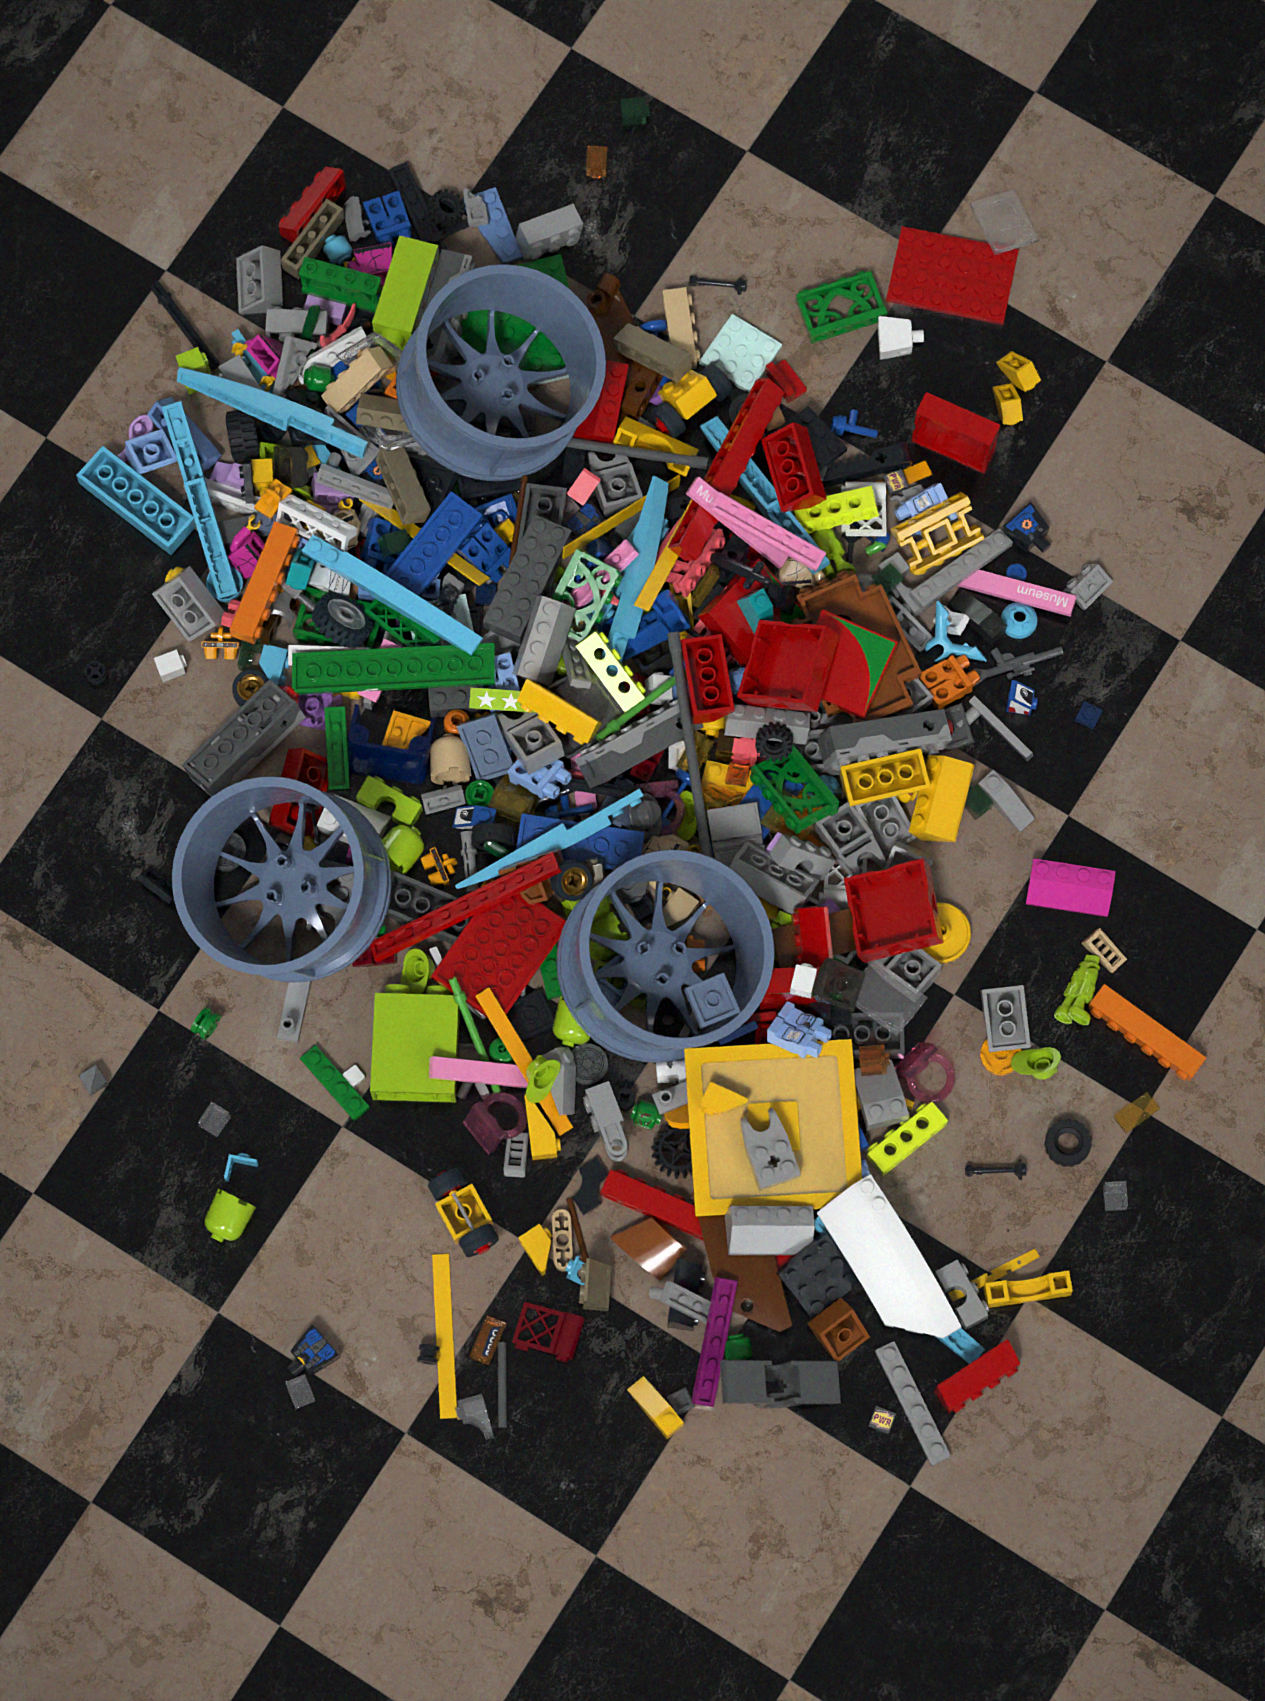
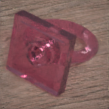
(665, 789)
(916, 1062)
(486, 1128)

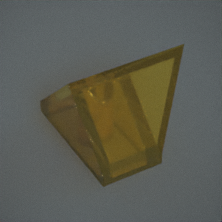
(719, 797)

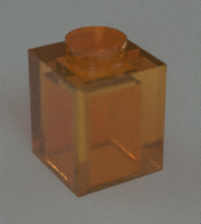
(596, 161)
(873, 1060)

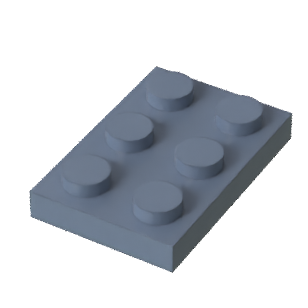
(486, 746)

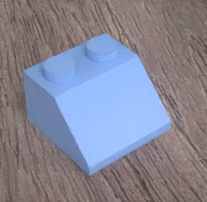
(149, 452)

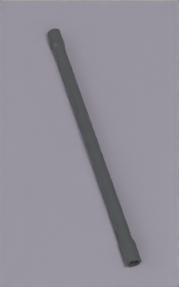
(691, 461)
(675, 650)

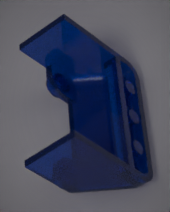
(387, 761)

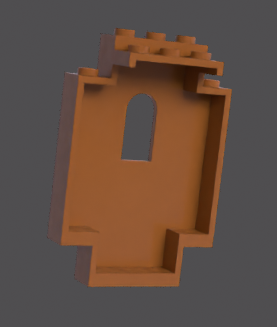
(875, 613)

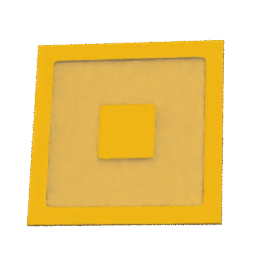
(813, 1104)

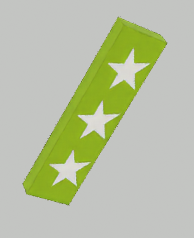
(495, 699)

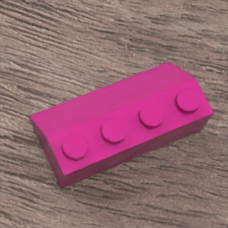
(1070, 887)

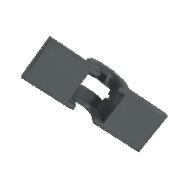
(805, 1381)

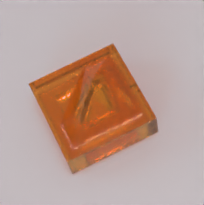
(737, 775)

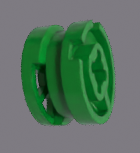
(479, 793)
(205, 1023)

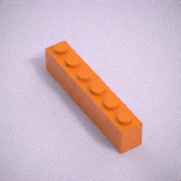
(264, 583)
(1147, 1033)

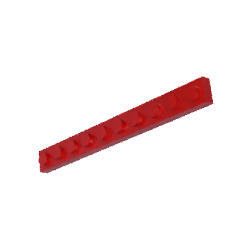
(465, 907)

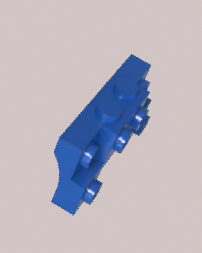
(653, 625)

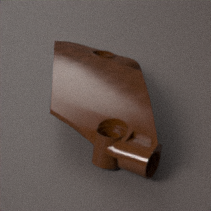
(611, 317)
(754, 1275)

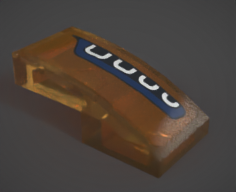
(488, 1340)

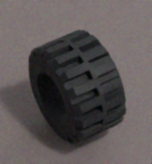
(242, 435)

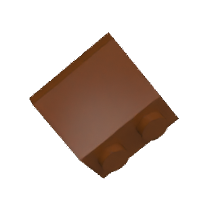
(838, 1329)

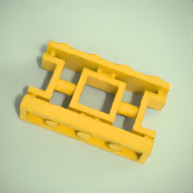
(930, 520)

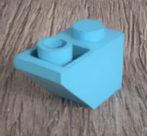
(274, 663)

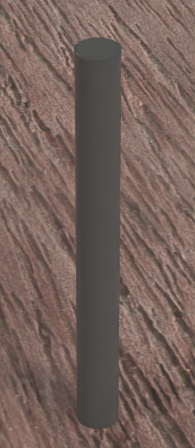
(502, 1394)

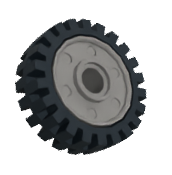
(342, 620)

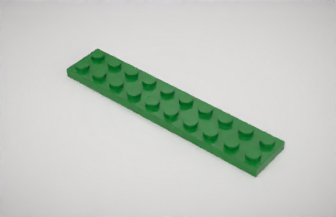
(393, 669)

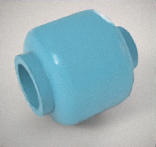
(337, 249)

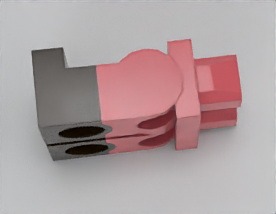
(269, 626)
(737, 750)

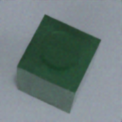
(634, 111)
(393, 543)
(977, 802)

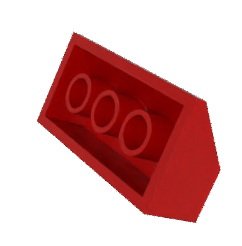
(326, 185)
(603, 418)
(793, 468)
(707, 678)
(306, 768)
(812, 935)
(978, 1376)

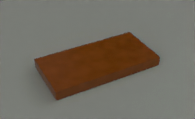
(841, 937)

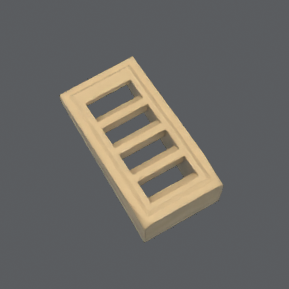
(1093, 949)

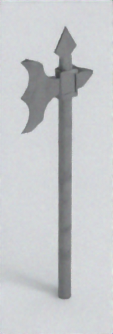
(282, 603)

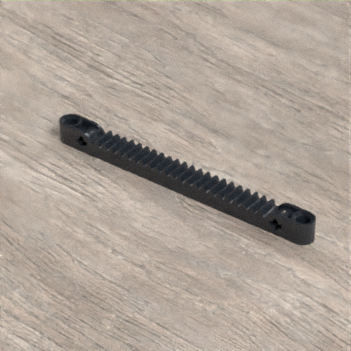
(894, 458)

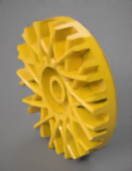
(956, 934)

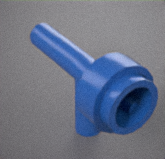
(839, 425)
(552, 811)

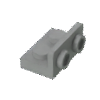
(1088, 585)

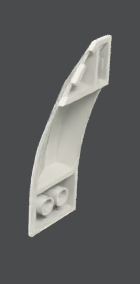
(887, 1261)

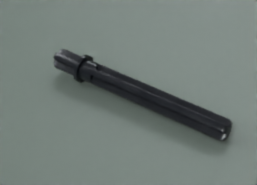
(168, 303)
(602, 789)

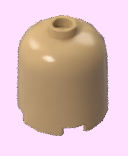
(449, 760)

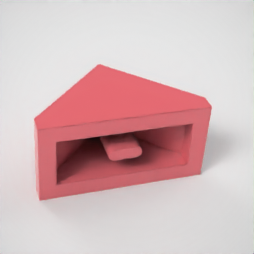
(583, 487)

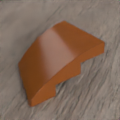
(540, 891)
(650, 1246)

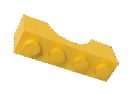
(641, 436)
(1040, 1288)

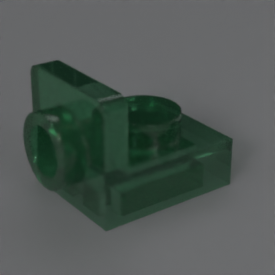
(888, 577)
(246, 655)

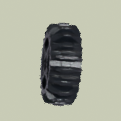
(670, 1146)

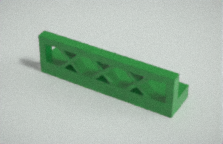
(425, 635)

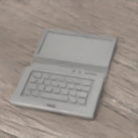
(732, 828)

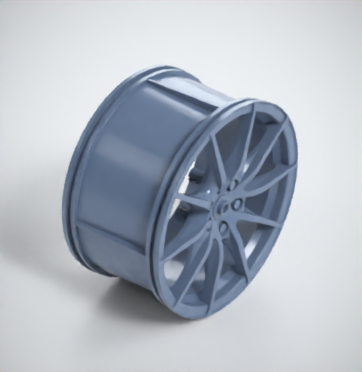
(493, 380)
(289, 880)
(657, 958)

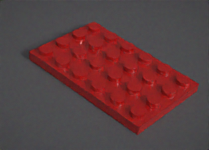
(951, 275)
(500, 950)

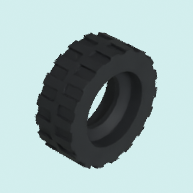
(499, 833)
(1075, 1128)

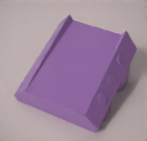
(313, 708)

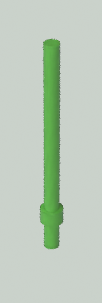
(614, 725)
(460, 999)

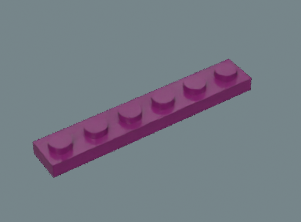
(714, 1341)

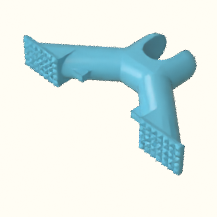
(941, 638)

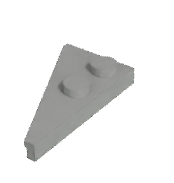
(291, 363)
(355, 464)

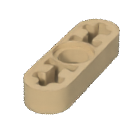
(556, 1225)

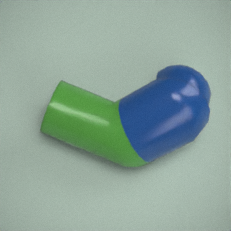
(879, 544)

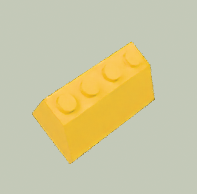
(559, 711)
(884, 777)
(941, 807)

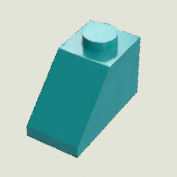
(300, 571)
(756, 607)

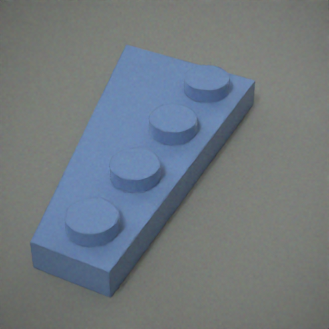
(498, 231)

